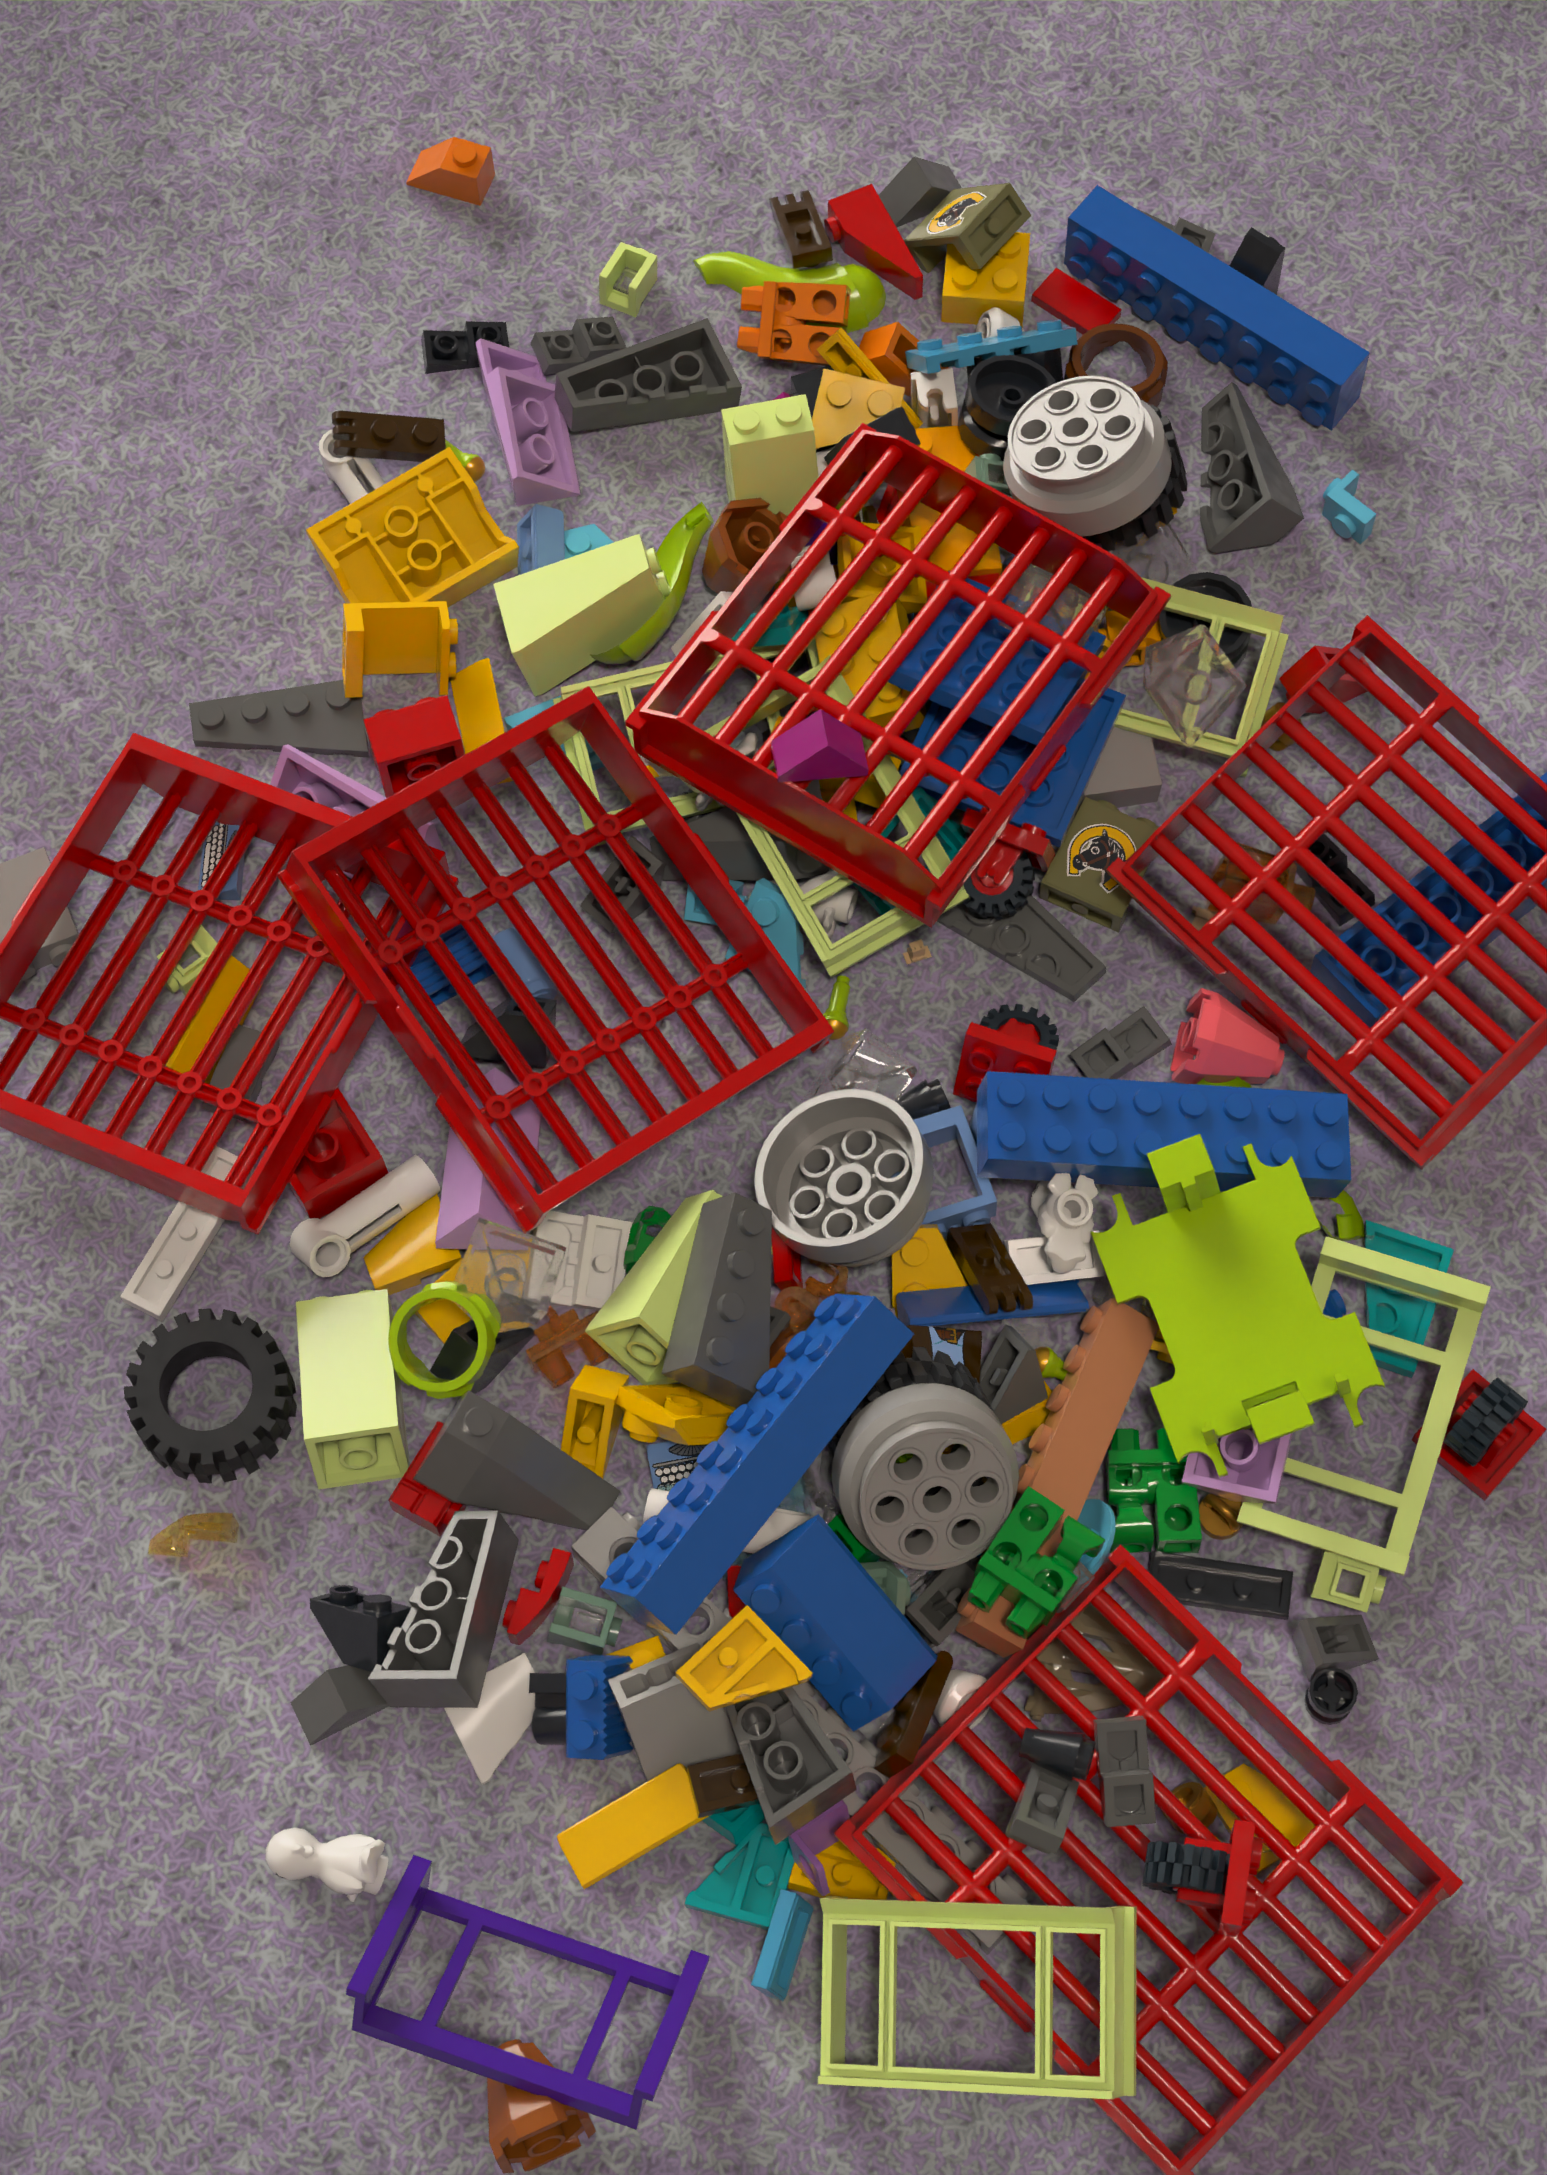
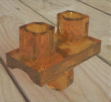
(550, 1353)

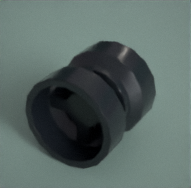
(1332, 1686)

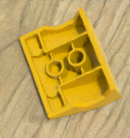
(415, 539)

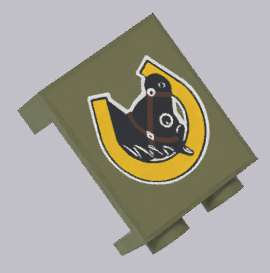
(973, 220)
(1078, 871)

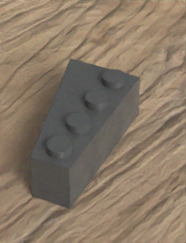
(650, 381)
(724, 1303)
(453, 1619)
(789, 1760)

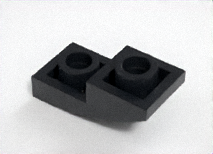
(457, 349)
(1337, 862)

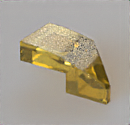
(176, 1537)

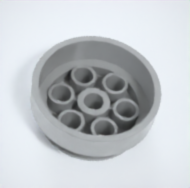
(1087, 454)
(832, 1134)
(925, 1422)

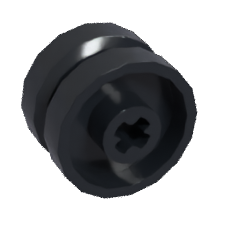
(994, 397)
(1233, 641)

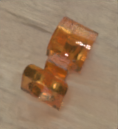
(802, 1302)

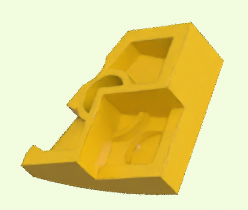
(410, 1251)

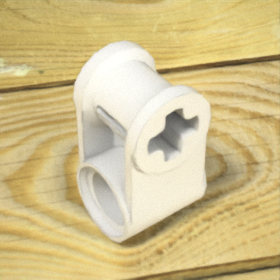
(816, 584)

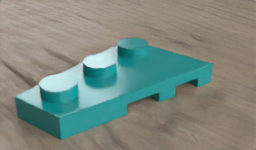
(1398, 1312)

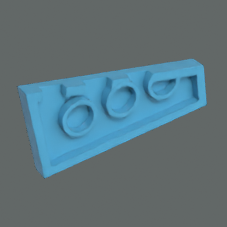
(931, 352)

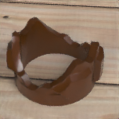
(1145, 345)

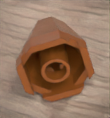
(738, 542)
(530, 2125)

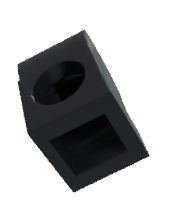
(550, 1708)

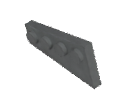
(304, 717)
(1033, 944)

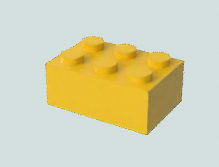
(868, 655)

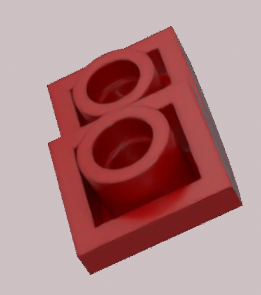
(533, 1607)

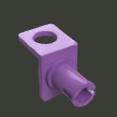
(813, 1839)

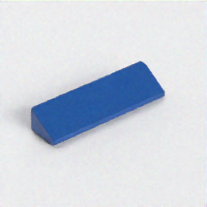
(961, 1305)

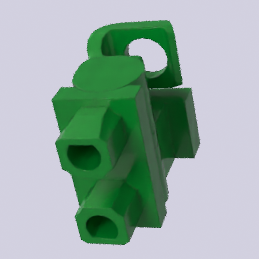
(1151, 1478)
(1023, 1575)

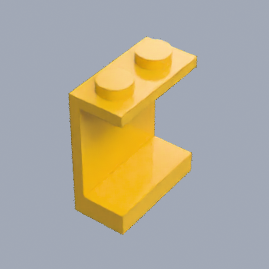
(397, 641)

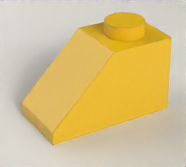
(593, 1417)

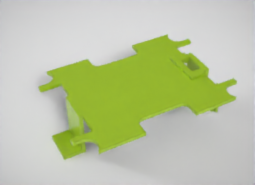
(1234, 1303)

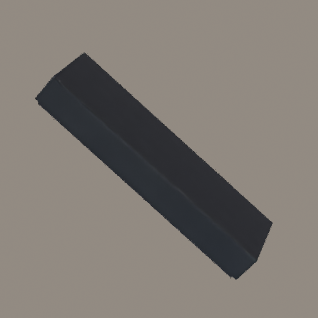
(1224, 1584)

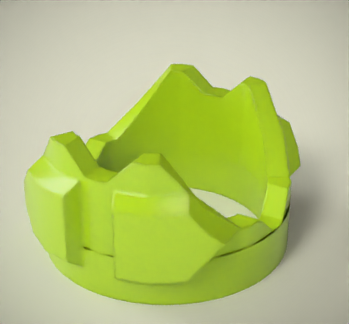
(413, 1370)

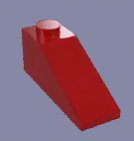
(871, 238)

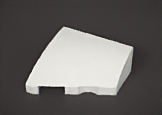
(499, 1720)

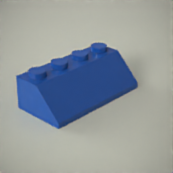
(835, 1621)

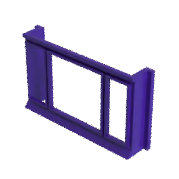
(494, 2063)

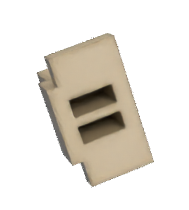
(1201, 917)
(916, 952)

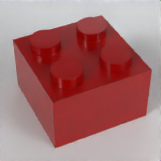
(413, 742)
(336, 1163)

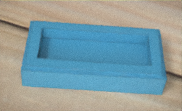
(782, 1945)

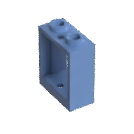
(942, 1128)

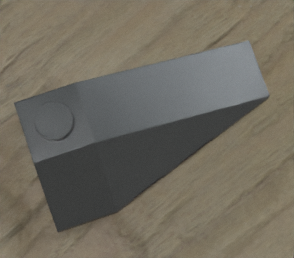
(1248, 487)
(735, 850)
(505, 1466)

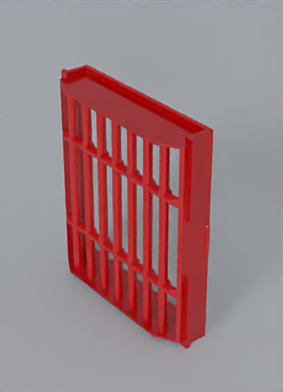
(1462, 722)
(472, 777)
(261, 813)
(822, 827)
(1352, 1797)

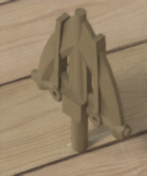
(1096, 1697)

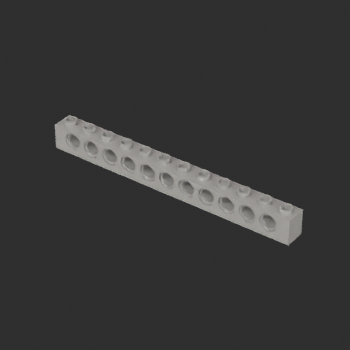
(616, 1535)

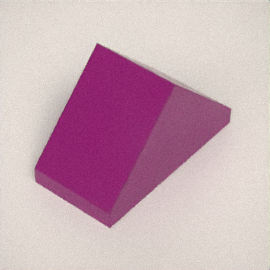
(819, 750)

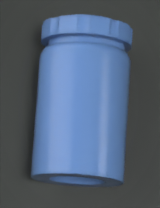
(525, 963)

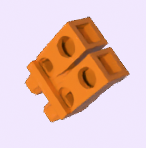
(784, 315)

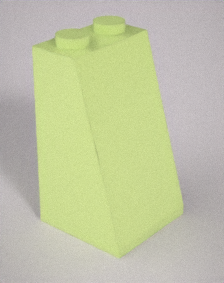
(770, 452)
(579, 608)
(642, 1309)
(350, 1390)

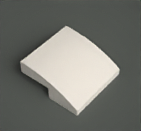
(591, 1260)

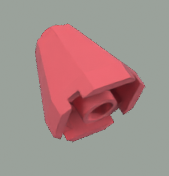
(1224, 1044)

